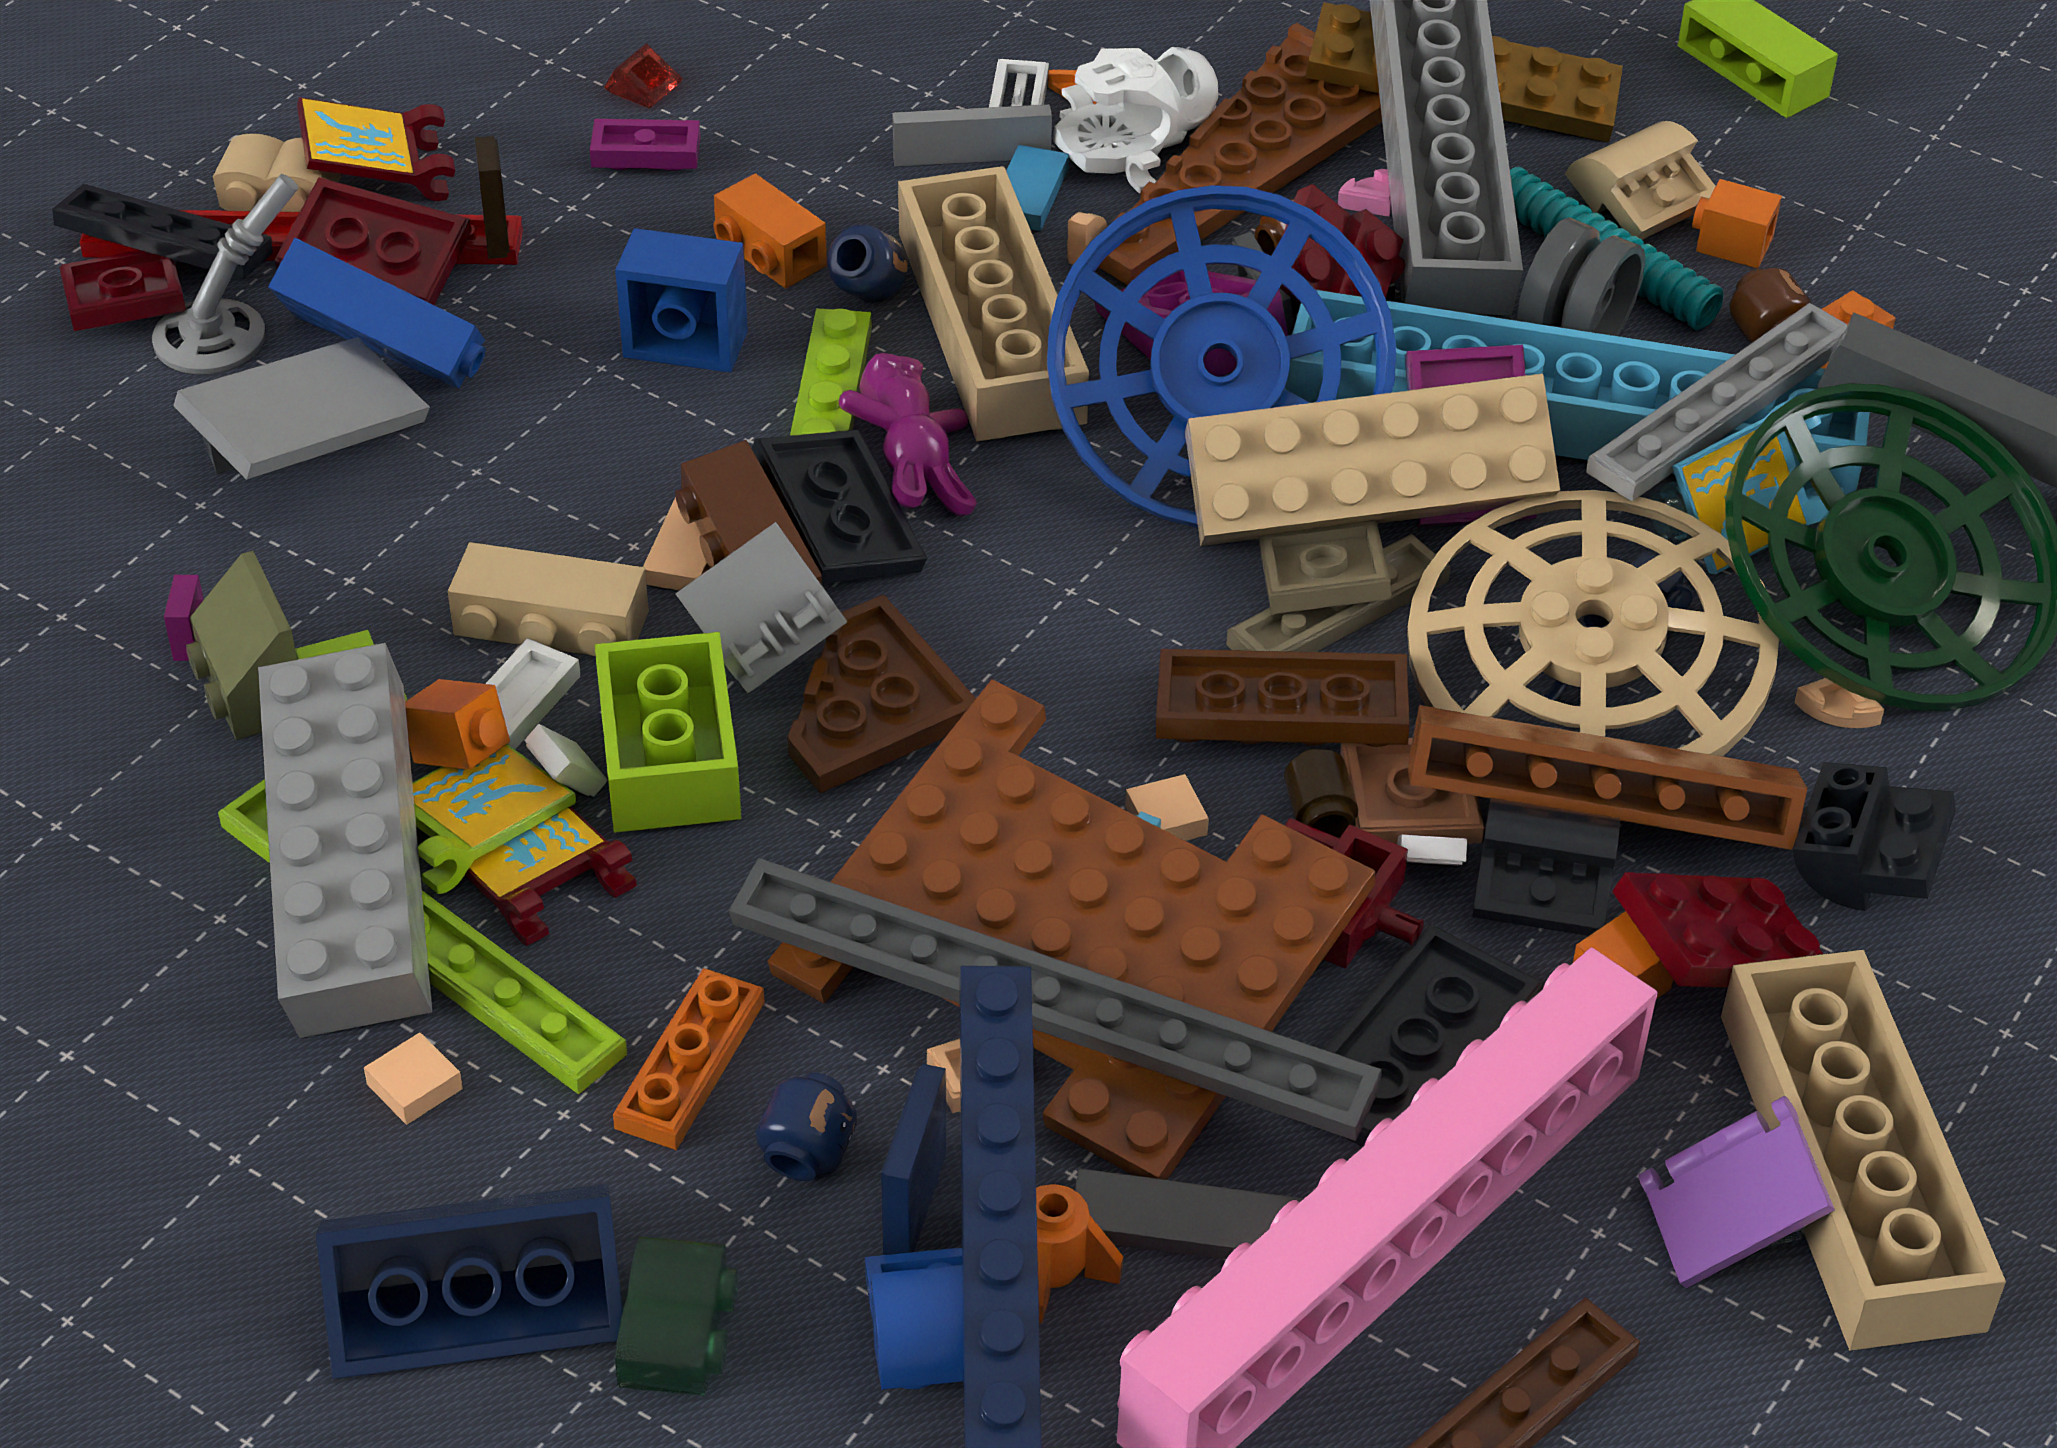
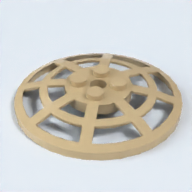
(1593, 655)

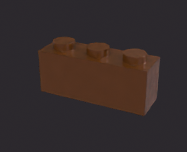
(733, 503)

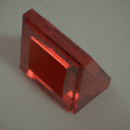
(643, 78)

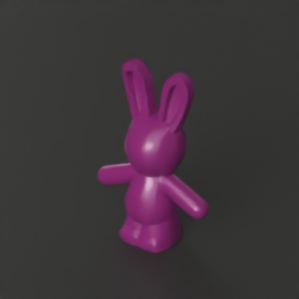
(915, 438)

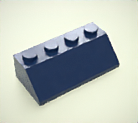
(469, 1280)

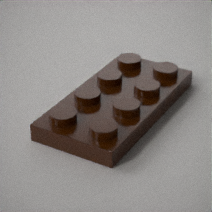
(1283, 697)

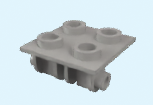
(762, 606)

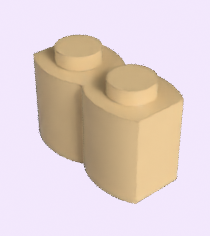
(254, 165)

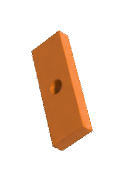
(689, 1059)

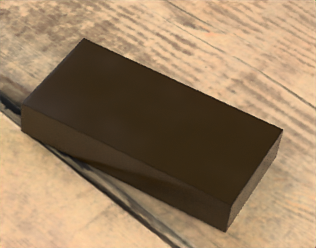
(492, 197)

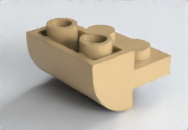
(1644, 179)

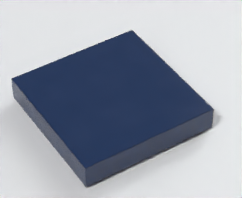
(914, 1161)

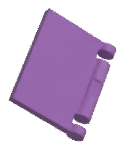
(1736, 1193)

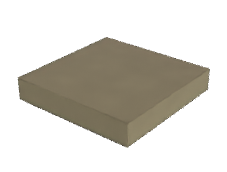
(1324, 567)

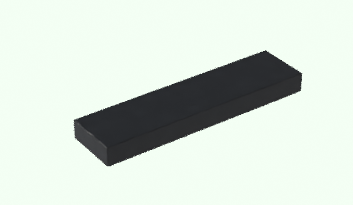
(150, 227)

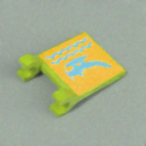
(480, 810)

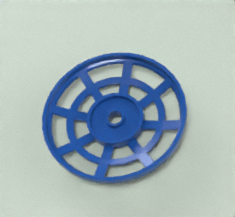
(1208, 324)

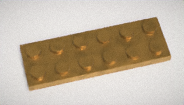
(1534, 83)

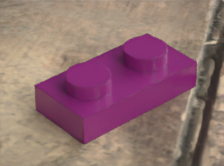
(645, 144)

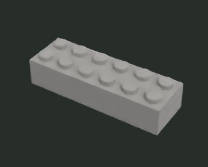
(342, 842)

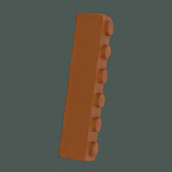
(1607, 777)

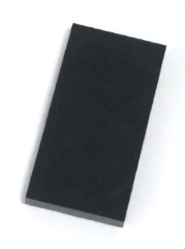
(1426, 1016)

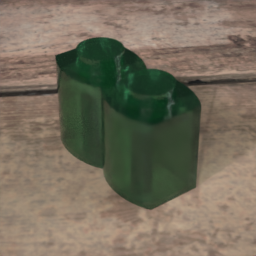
(673, 1316)

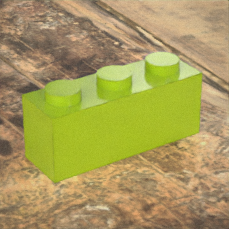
(1758, 52)

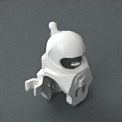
(1138, 109)

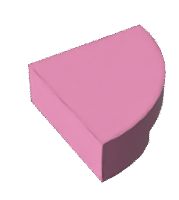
(1368, 194)

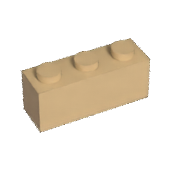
(546, 598)

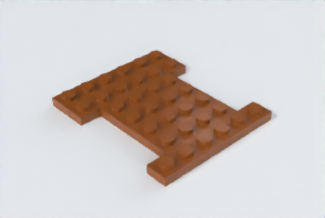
(1095, 886)

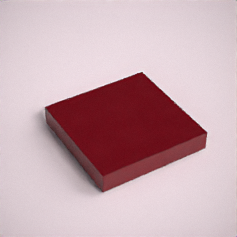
(121, 289)

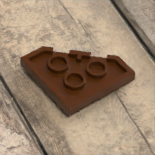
(873, 697)

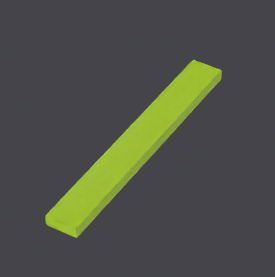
(482, 978)

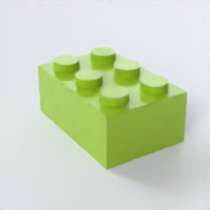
(668, 732)

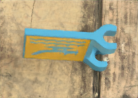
(1706, 477)

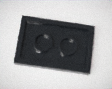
(840, 505)

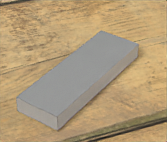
(968, 134)

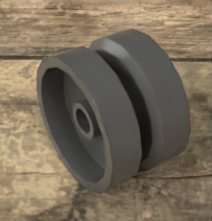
(1582, 281)

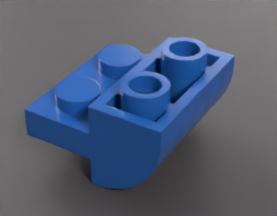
(917, 1317)

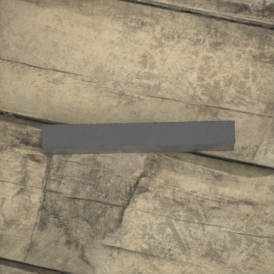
(2006, 409)

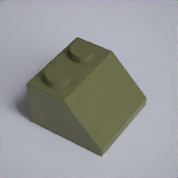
(234, 635)

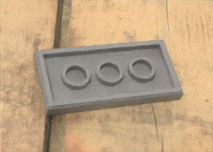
(301, 407)

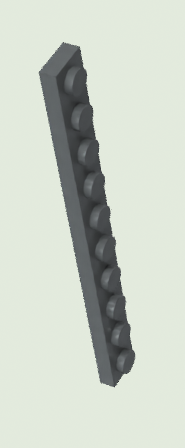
(1066, 999)

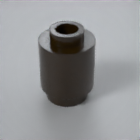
(1321, 791)

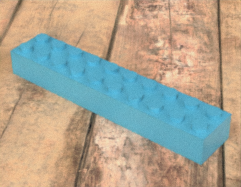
(1591, 380)

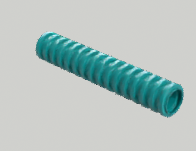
(1663, 281)

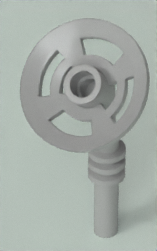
(209, 318)

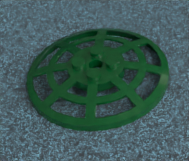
(1912, 538)

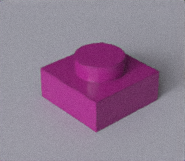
(182, 602)

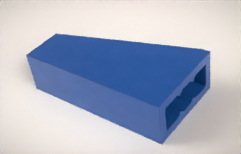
(383, 316)

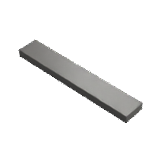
(1717, 402)

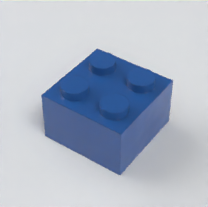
(682, 300)

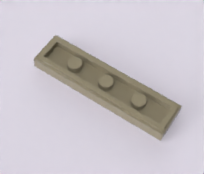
(1320, 627)

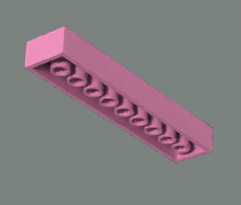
(1385, 1213)

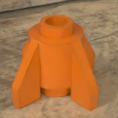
(1069, 1242)

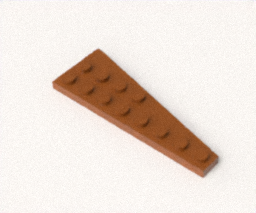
(1256, 141)

